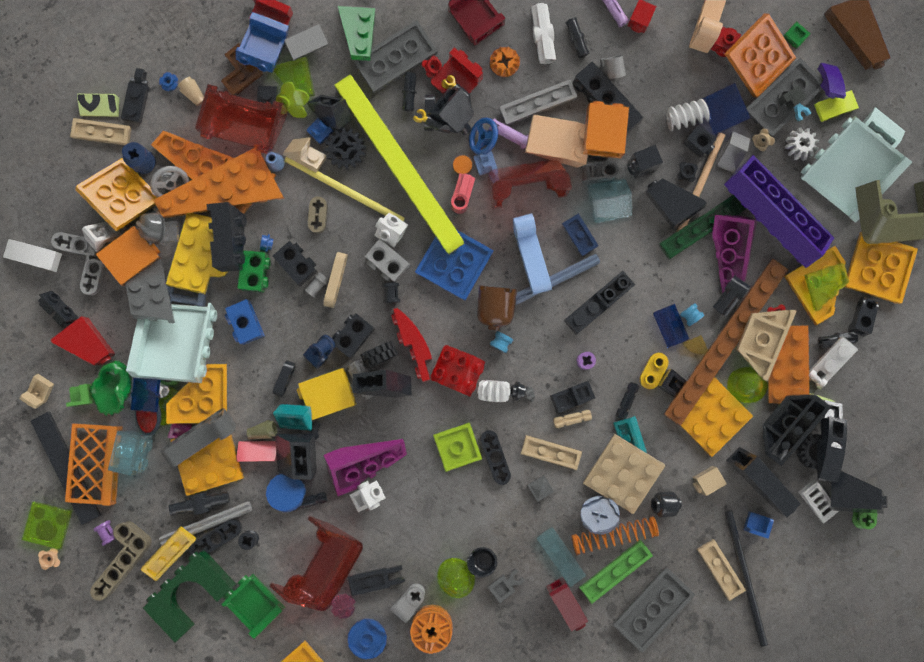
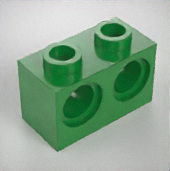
(250, 272)

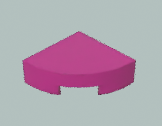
(178, 429)

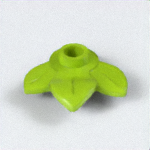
(294, 100)

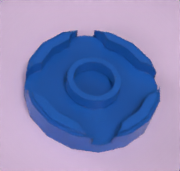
(285, 493)
(367, 639)

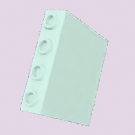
(853, 160)
(174, 349)

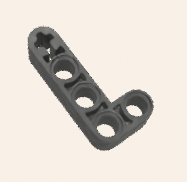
(215, 426)

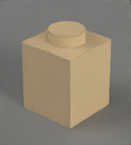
(708, 481)

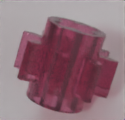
(343, 606)

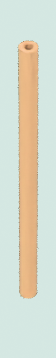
(706, 170)

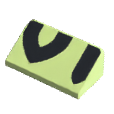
(98, 105)

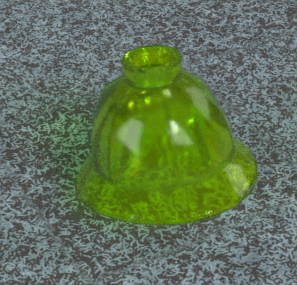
(746, 385)
(455, 578)

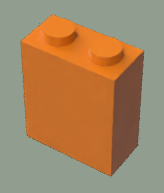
(605, 130)
(128, 255)

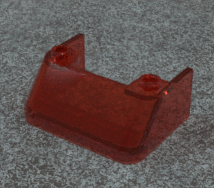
(326, 571)

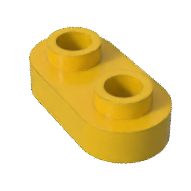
(653, 370)

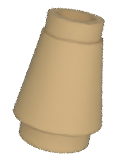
(191, 90)

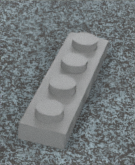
(538, 102)

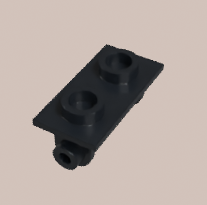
(52, 303)

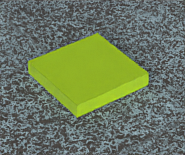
(457, 447)

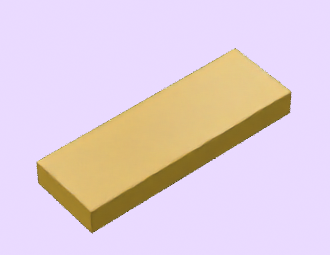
(168, 553)

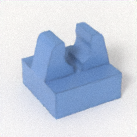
(484, 163)

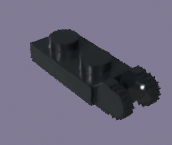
(373, 580)

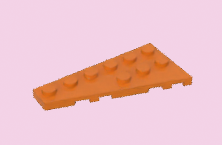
(191, 157)
(236, 181)

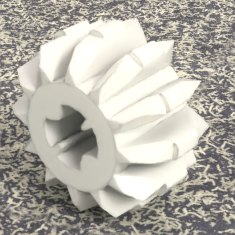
(801, 151)
(493, 391)

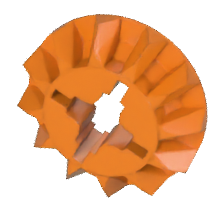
(499, 68)

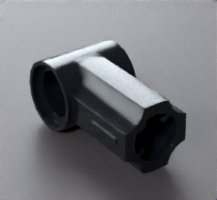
(733, 292)

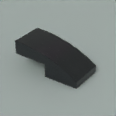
(572, 396)

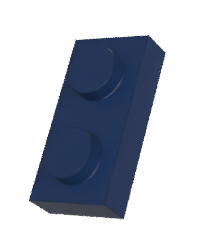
(580, 235)

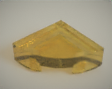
(696, 345)

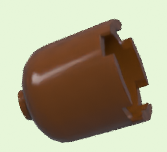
(496, 306)

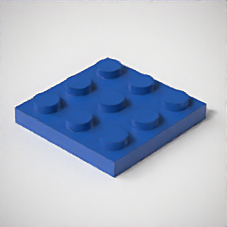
(457, 270)

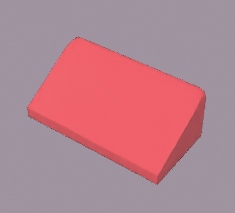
(256, 451)

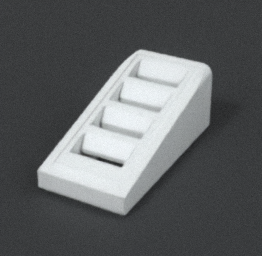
(807, 490)

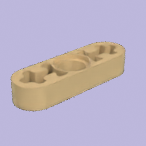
(335, 279)

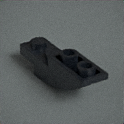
(599, 302)
(832, 444)

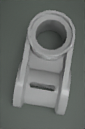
(613, 66)
(407, 604)

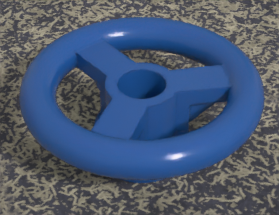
(485, 137)

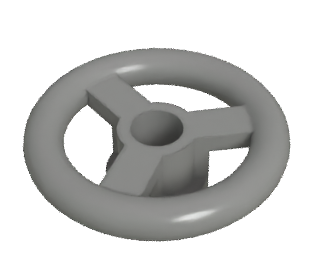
(166, 176)

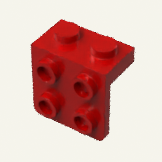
(464, 71)
(457, 370)

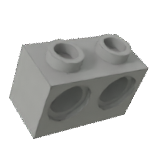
(390, 258)

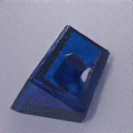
(671, 325)

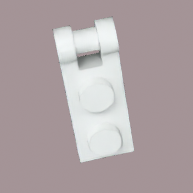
(832, 361)

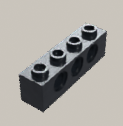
(593, 74)

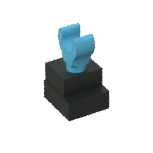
(793, 99)

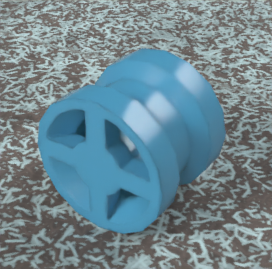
(691, 314)
(501, 342)

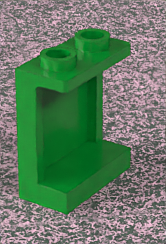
(253, 604)

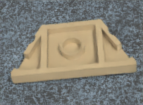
(764, 339)

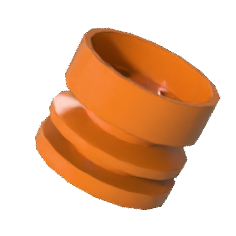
(429, 617)

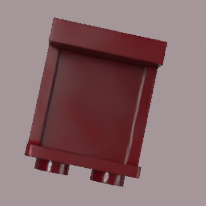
(476, 18)

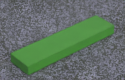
(615, 571)

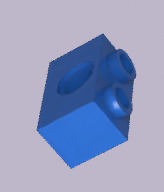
(253, 329)

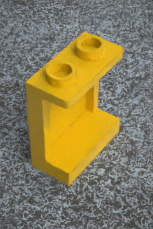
(327, 393)

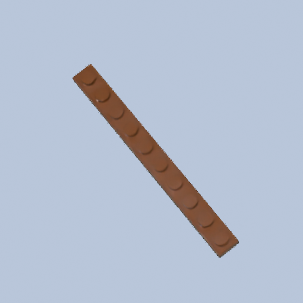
(725, 342)

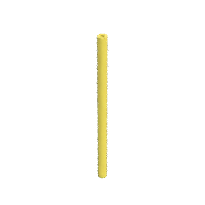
(344, 189)

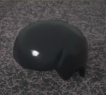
(482, 562)

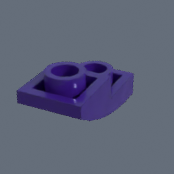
(833, 81)

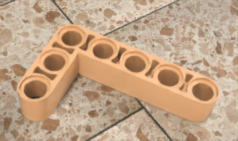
(707, 26)

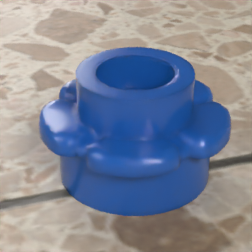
(168, 86)
(266, 243)

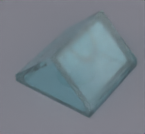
(610, 200)

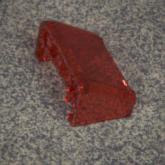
(240, 119)
(503, 179)

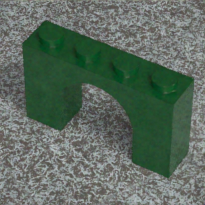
(164, 606)

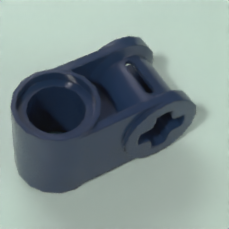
(319, 352)

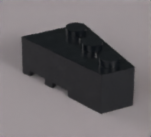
(228, 237)

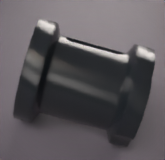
(391, 293)
(247, 546)

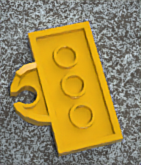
(192, 258)

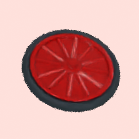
(148, 421)

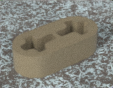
(313, 214)

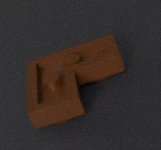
(242, 75)

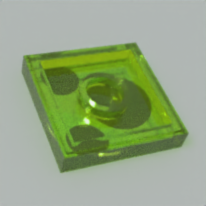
(47, 525)

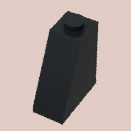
(674, 202)
(382, 383)
(856, 496)

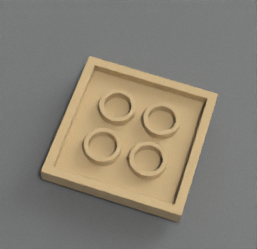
(624, 473)

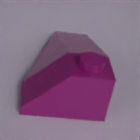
(733, 246)
(356, 463)

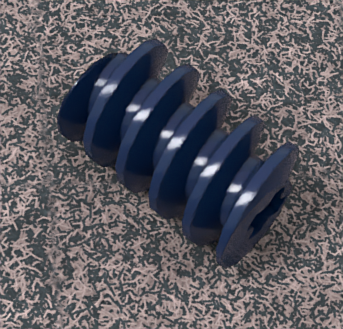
(138, 158)

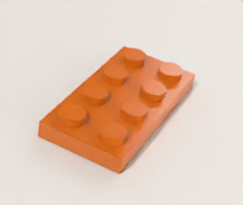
(791, 368)

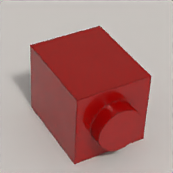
(641, 16)

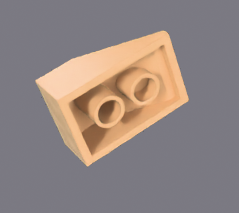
(557, 140)

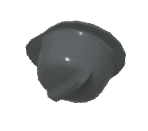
(152, 226)

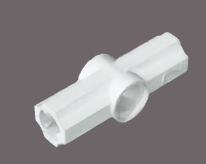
(543, 33)

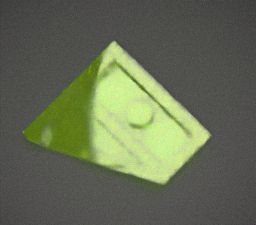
(298, 73)
(826, 283)

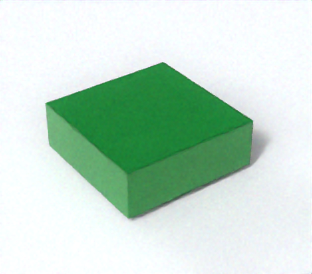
(796, 35)

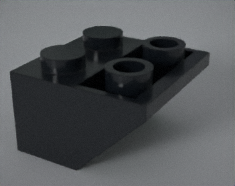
(296, 455)

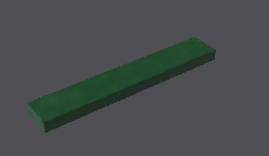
(699, 227)

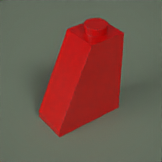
(85, 342)

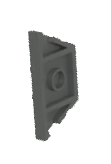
(150, 295)

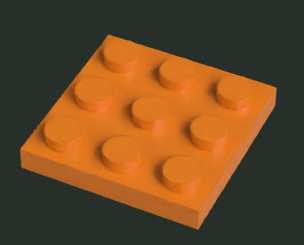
(760, 55)

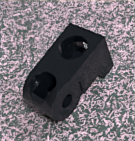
(864, 317)

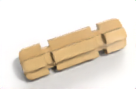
(572, 418)

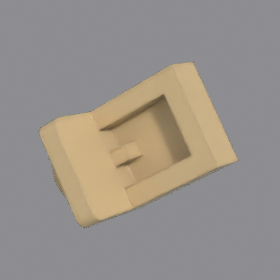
(37, 392)

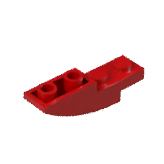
(409, 336)

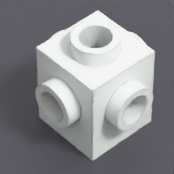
(390, 229)
(367, 496)

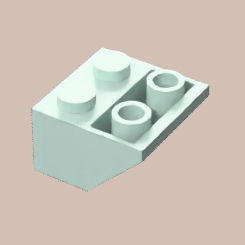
(884, 127)

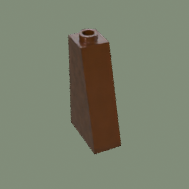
(860, 32)

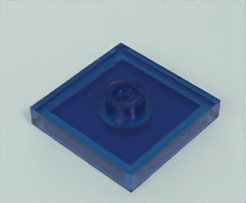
(726, 109)

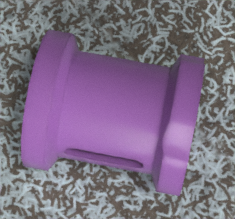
(592, 360)
(105, 533)

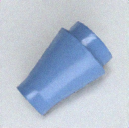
(277, 164)

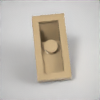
(301, 152)

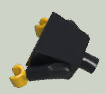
(451, 110)

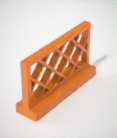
(109, 478)

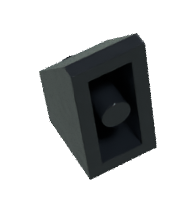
(331, 110)

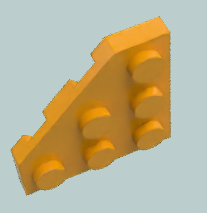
(798, 284)
(199, 400)

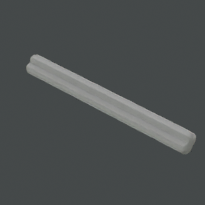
(212, 520)

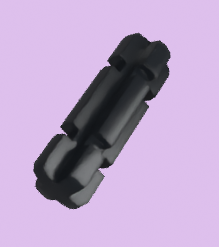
(627, 400)
(313, 500)

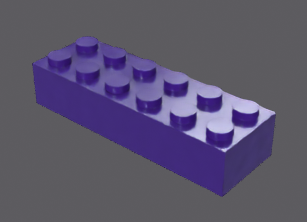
(779, 212)

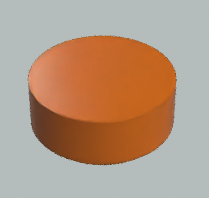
(462, 165)

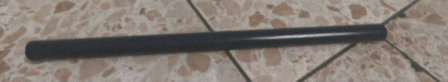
(746, 578)

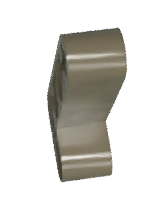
(119, 563)

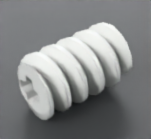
(686, 113)

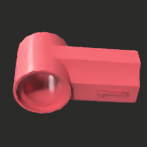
(462, 192)

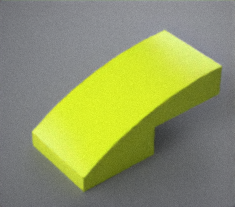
(832, 108)

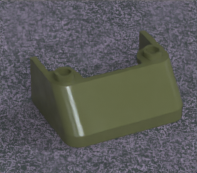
(880, 217)

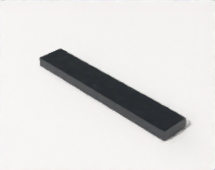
(59, 457)

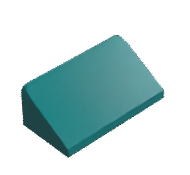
(294, 417)
(629, 430)

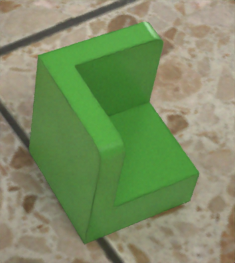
(80, 396)

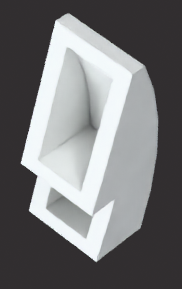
(32, 255)

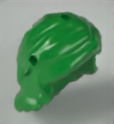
(111, 388)

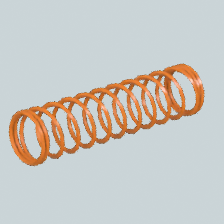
(652, 527)

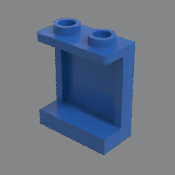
(262, 43)

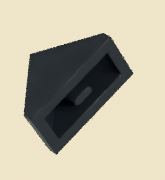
(671, 382)

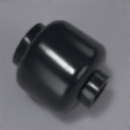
(666, 504)

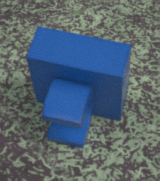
(319, 131)

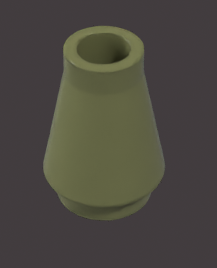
(264, 430)

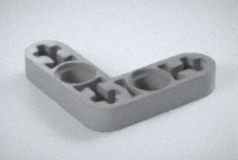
(87, 251)

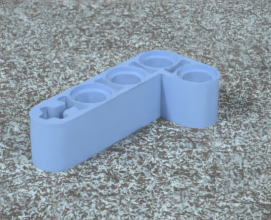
(531, 254)

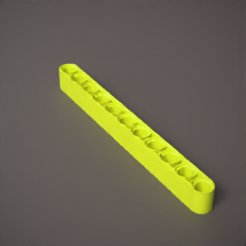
(399, 164)

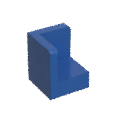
(758, 525)

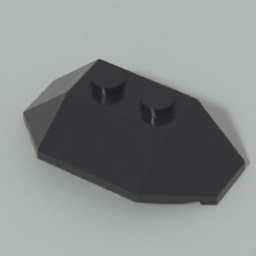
(792, 424)

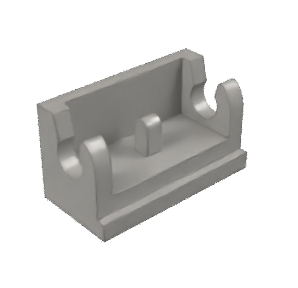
(306, 42)

